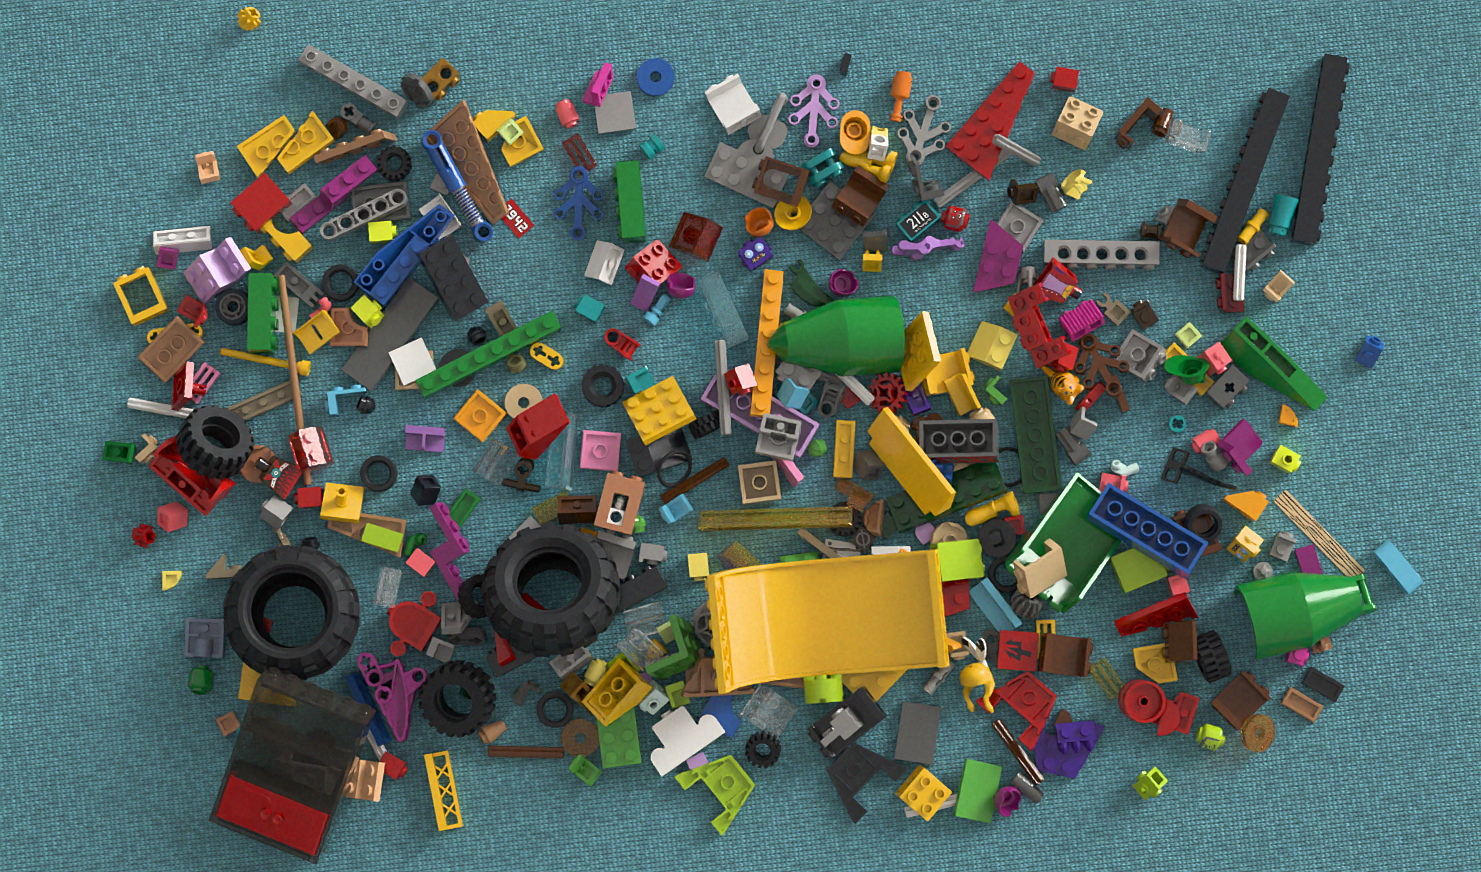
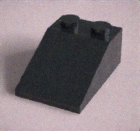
(648, 457)

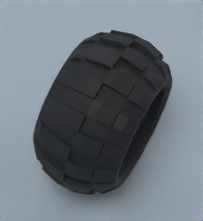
(285, 568)

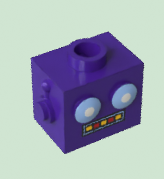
(755, 254)

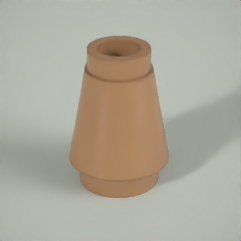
(491, 731)

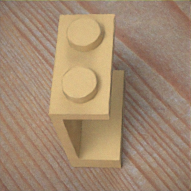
(1042, 572)

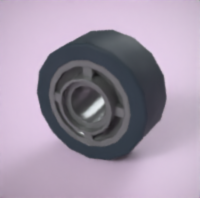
(224, 303)

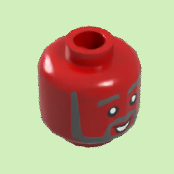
(955, 218)

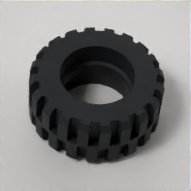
(206, 457)
(438, 711)

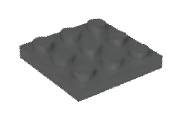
(828, 227)

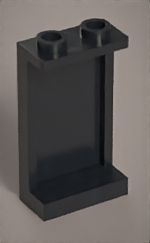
(863, 706)

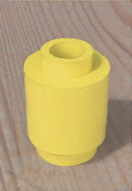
(595, 672)

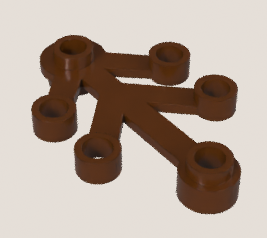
(1099, 363)

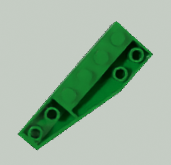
(1270, 364)

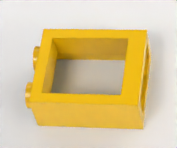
(149, 313)

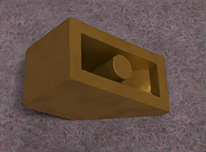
(576, 689)

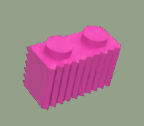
(1081, 320)

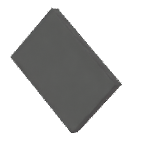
(364, 194)
(917, 733)

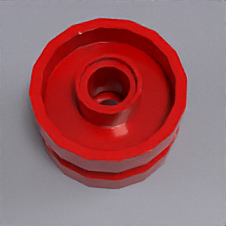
(1130, 698)

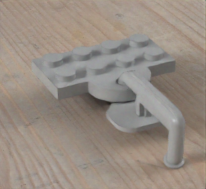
(740, 166)

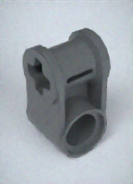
(833, 395)

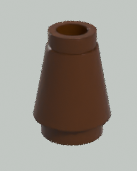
(1162, 122)

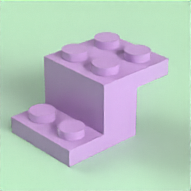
(217, 270)

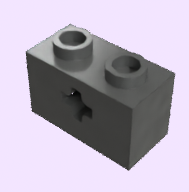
(1230, 377)

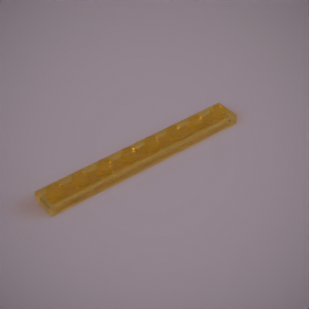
(775, 518)

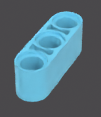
(1397, 567)

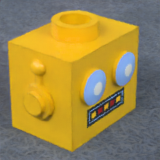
(1245, 544)

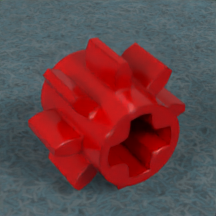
(143, 535)

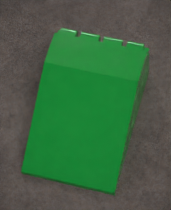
(1083, 544)

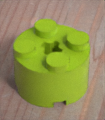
(823, 689)

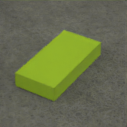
(382, 537)

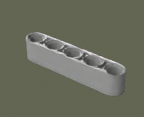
(374, 215)

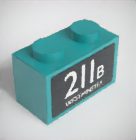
(917, 221)

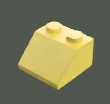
(992, 345)

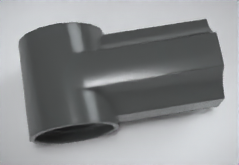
(1049, 190)
(1076, 450)

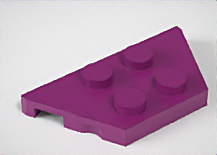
(998, 259)

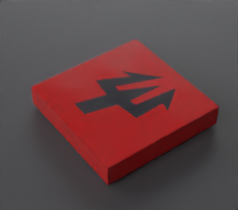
(1017, 650)

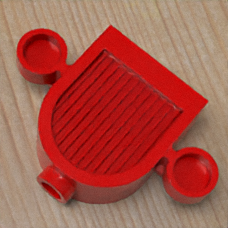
(413, 623)

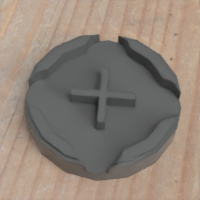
(416, 90)

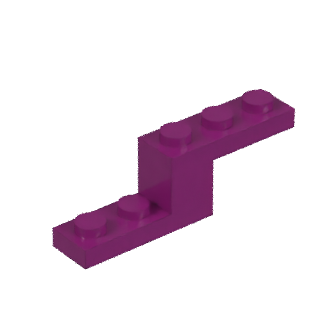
(333, 194)
(450, 550)

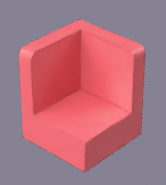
(172, 516)
(420, 562)
(1177, 585)

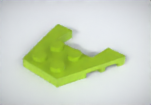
(728, 784)

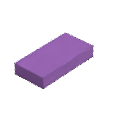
(645, 293)

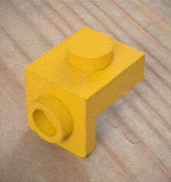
(257, 259)

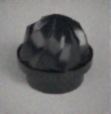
(476, 335)
(365, 405)
(310, 542)

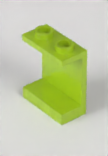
(960, 559)
(1136, 570)

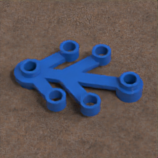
(578, 199)

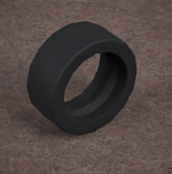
(326, 280)
(364, 470)
(1200, 509)
(991, 576)
(540, 709)

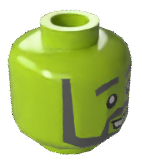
(1210, 737)

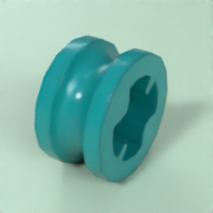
(1177, 418)

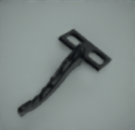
(1187, 470)

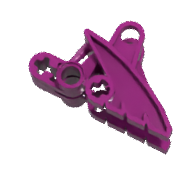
(401, 694)

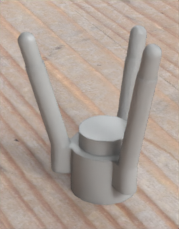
(1028, 276)

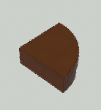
(1063, 717)

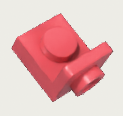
(1117, 481)

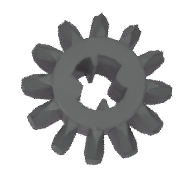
(1025, 606)

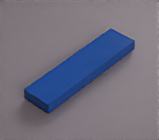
(363, 696)

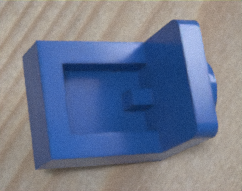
(1369, 351)

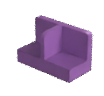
(425, 438)

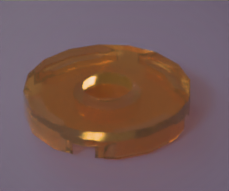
(577, 726)
(1266, 735)

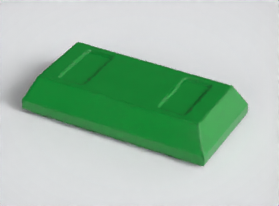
(463, 507)

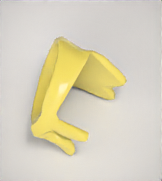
(1075, 184)

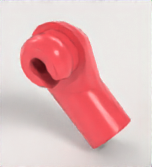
(325, 305)

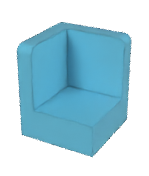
(791, 395)

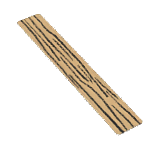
(1318, 534)

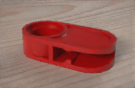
(1091, 396)

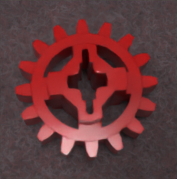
(895, 392)

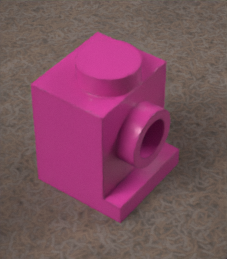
(1297, 657)

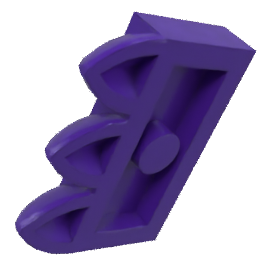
(1075, 734)

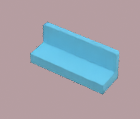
(994, 606)

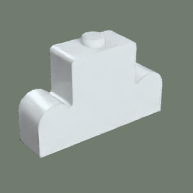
(682, 738)

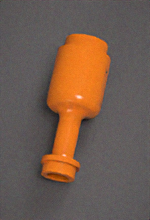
(900, 90)

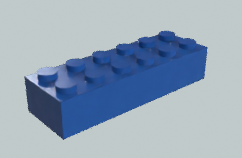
(1147, 531)

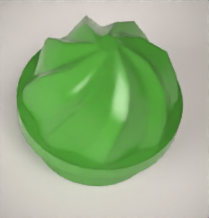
(817, 448)
(639, 524)

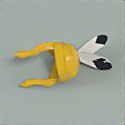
(977, 673)

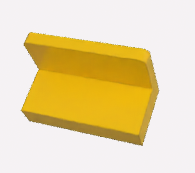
(961, 393)

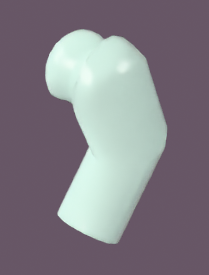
(1121, 469)

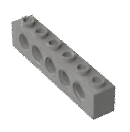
(353, 82)
(1148, 248)

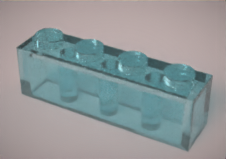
(722, 308)
(561, 457)

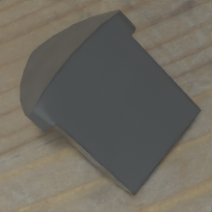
(876, 240)

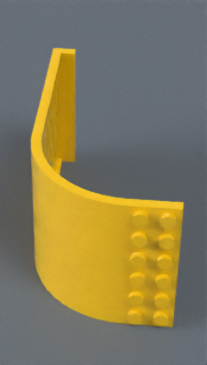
(827, 617)

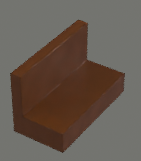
(576, 509)

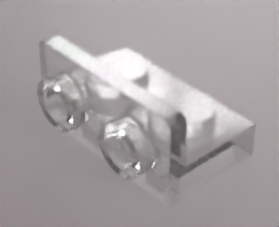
(387, 587)

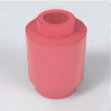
(567, 114)
(1199, 440)

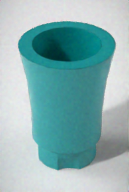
(1282, 214)

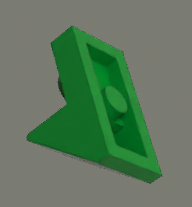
(119, 452)

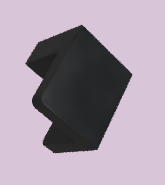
(425, 490)

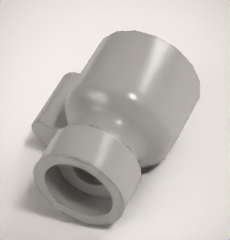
(1214, 456)

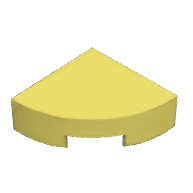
(170, 579)

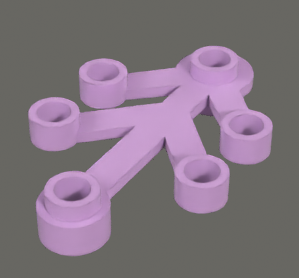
(814, 108)

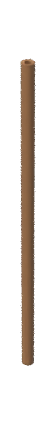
(292, 362)

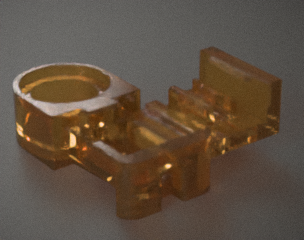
(858, 496)

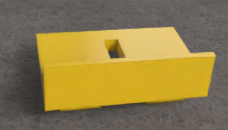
(309, 336)

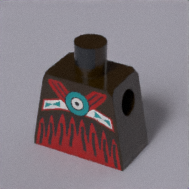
(278, 475)

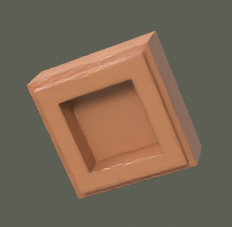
(228, 723)

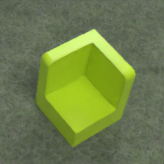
(674, 694)

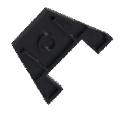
(854, 770)

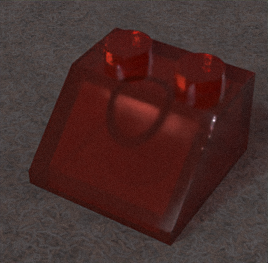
(696, 236)
(310, 448)

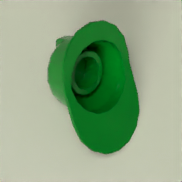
(1189, 369)

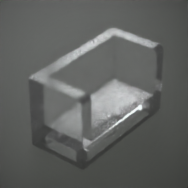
(1187, 137)

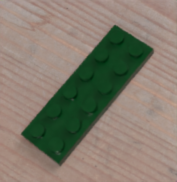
(1035, 434)
(972, 486)

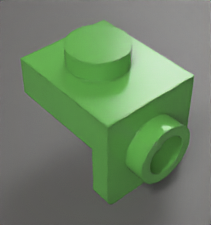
(995, 396)
(585, 769)

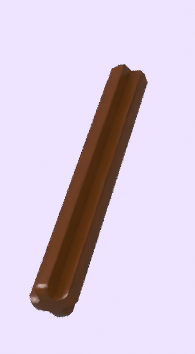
(695, 480)
(526, 751)
(1017, 751)

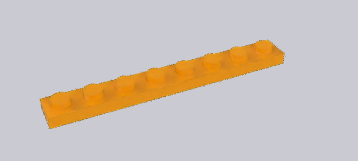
(766, 356)

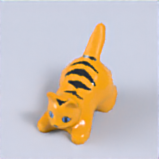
(1064, 384)

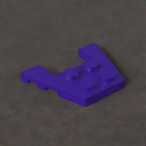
(1053, 761)

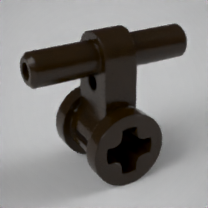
(521, 484)

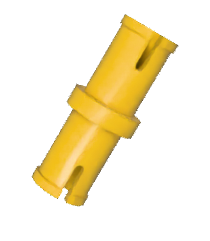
(1252, 226)

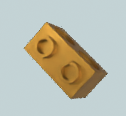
(433, 76)

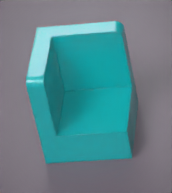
(640, 380)

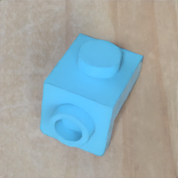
(675, 509)

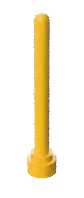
(302, 367)

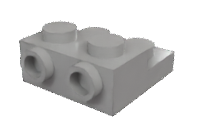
(1142, 356)
(799, 375)

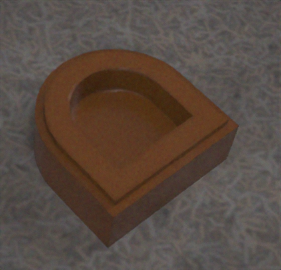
(337, 126)

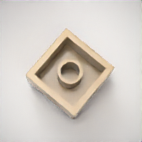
(759, 482)

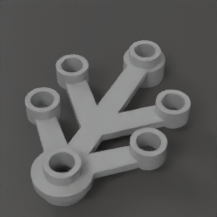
(923, 134)

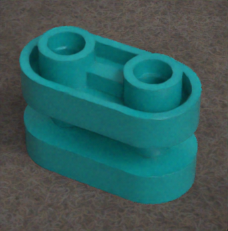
(834, 169)

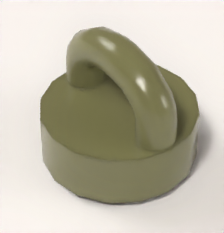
(516, 363)

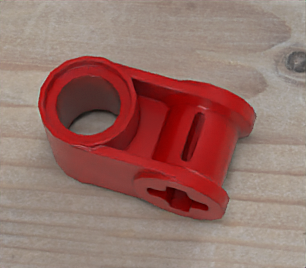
(622, 343)

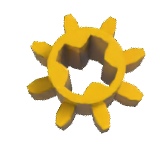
(248, 18)

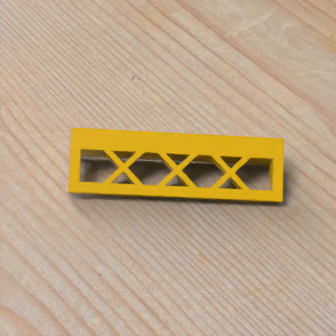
(436, 793)

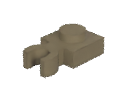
(1115, 312)

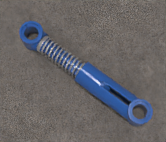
(455, 184)

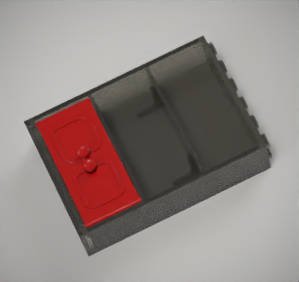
(292, 764)

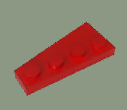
(1162, 612)

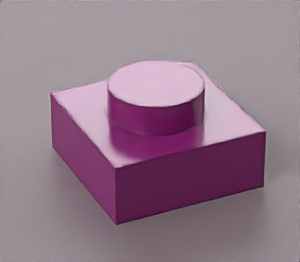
(167, 258)

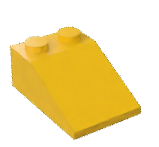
(616, 692)

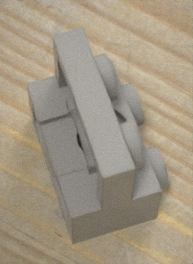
(778, 437)
(844, 723)

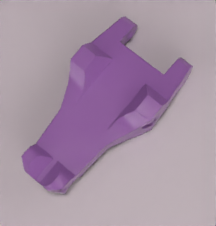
(916, 250)

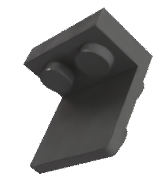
(928, 189)

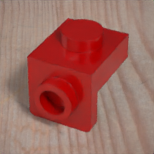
(393, 766)

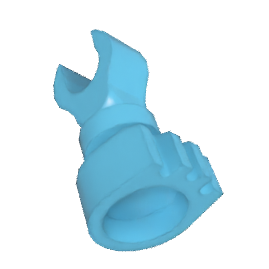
(651, 318)

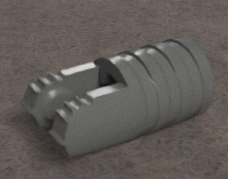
(1027, 787)

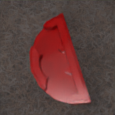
(1169, 719)

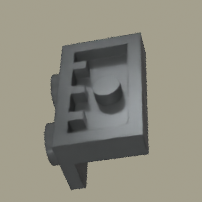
(1257, 249)

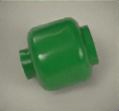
(200, 680)

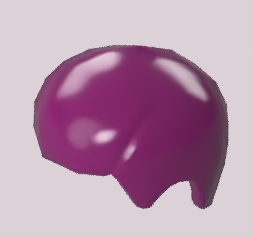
(843, 283)
(681, 285)
(1007, 800)

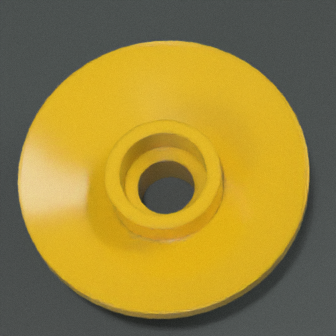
(784, 212)

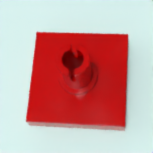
(184, 387)

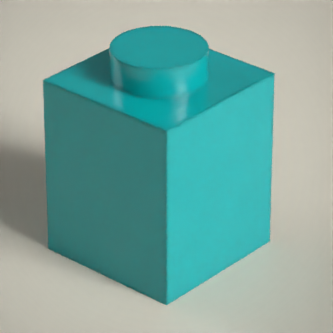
(589, 308)

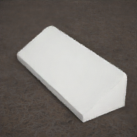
(183, 239)

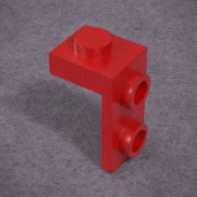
(193, 310)

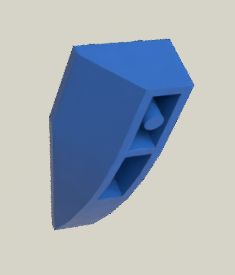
(397, 259)

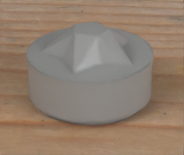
(1262, 570)

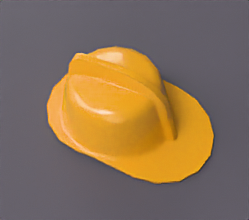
(855, 132)

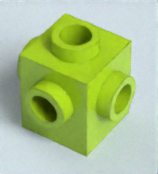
(1147, 786)

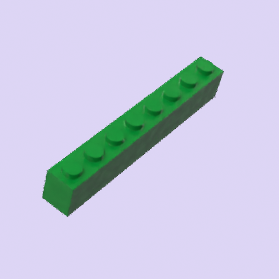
(488, 355)

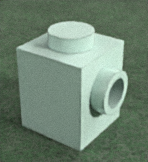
(654, 699)

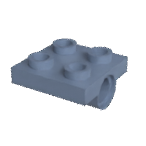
(204, 638)

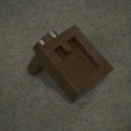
(1022, 193)
(1144, 314)

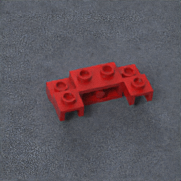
(1033, 329)

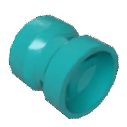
(651, 147)

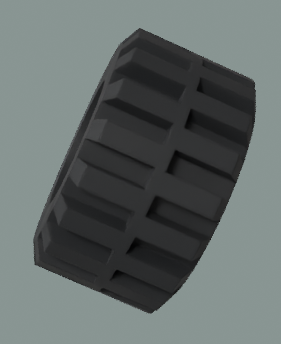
(1212, 657)

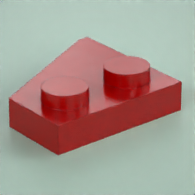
(1187, 707)

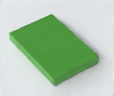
(977, 790)

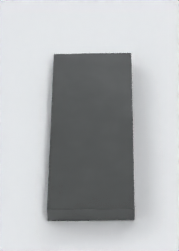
(395, 330)

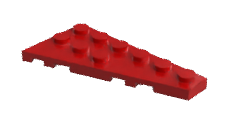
(994, 116)

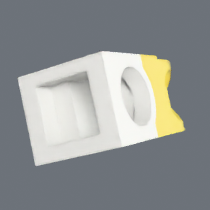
(878, 143)

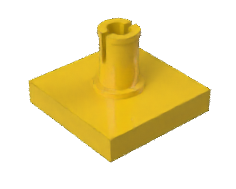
(342, 503)

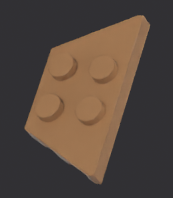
(702, 681)

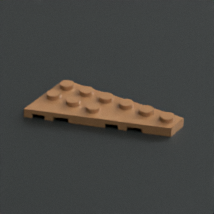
(469, 156)

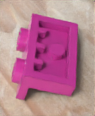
(599, 85)

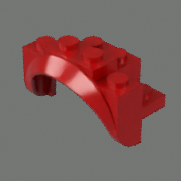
(187, 481)

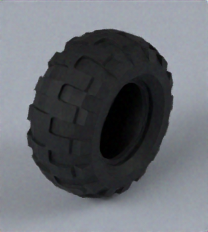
(558, 629)

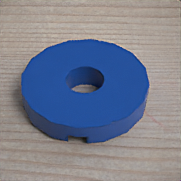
(655, 66)

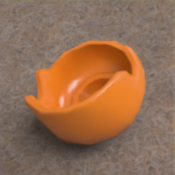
(759, 222)

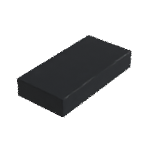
(1322, 684)

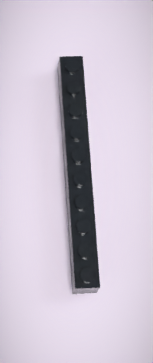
(1319, 149)
(1245, 180)
(632, 592)

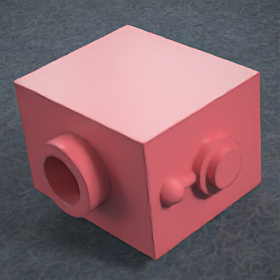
(1217, 359)

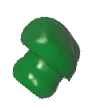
(414, 541)

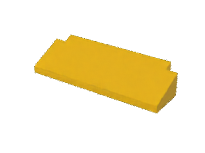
(910, 464)

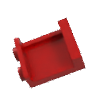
(260, 203)

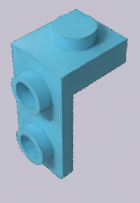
(331, 404)

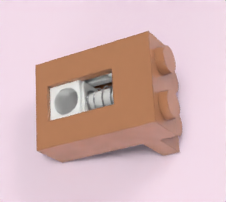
(627, 487)

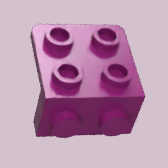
(1239, 446)

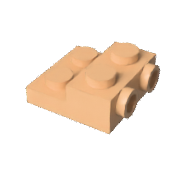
(366, 781)

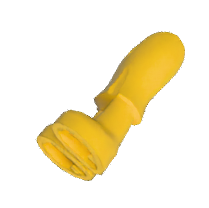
(881, 170)
(983, 513)

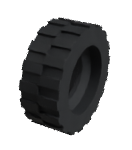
(602, 371)
(465, 597)

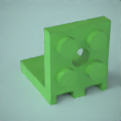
(680, 661)

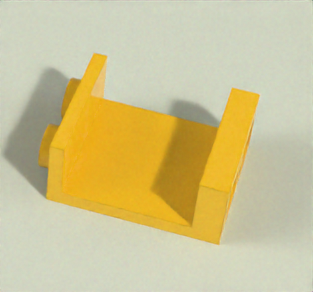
(950, 364)

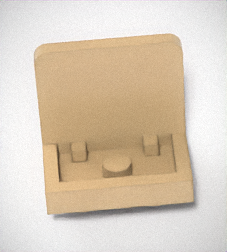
(1077, 123)

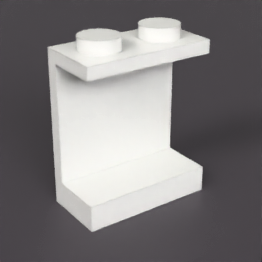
(732, 104)

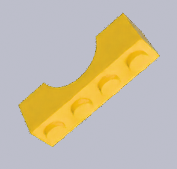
(294, 244)

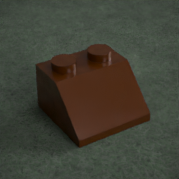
(1180, 642)

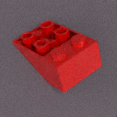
(537, 427)

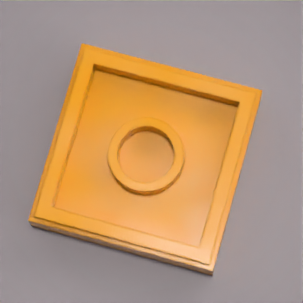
(480, 415)

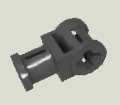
(358, 119)

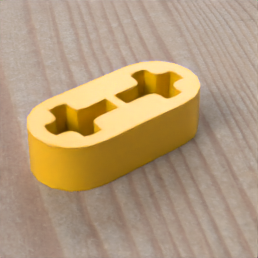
(549, 352)

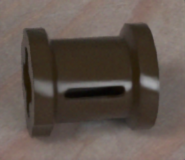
(1150, 231)

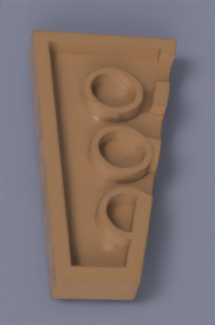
(354, 147)
(356, 530)

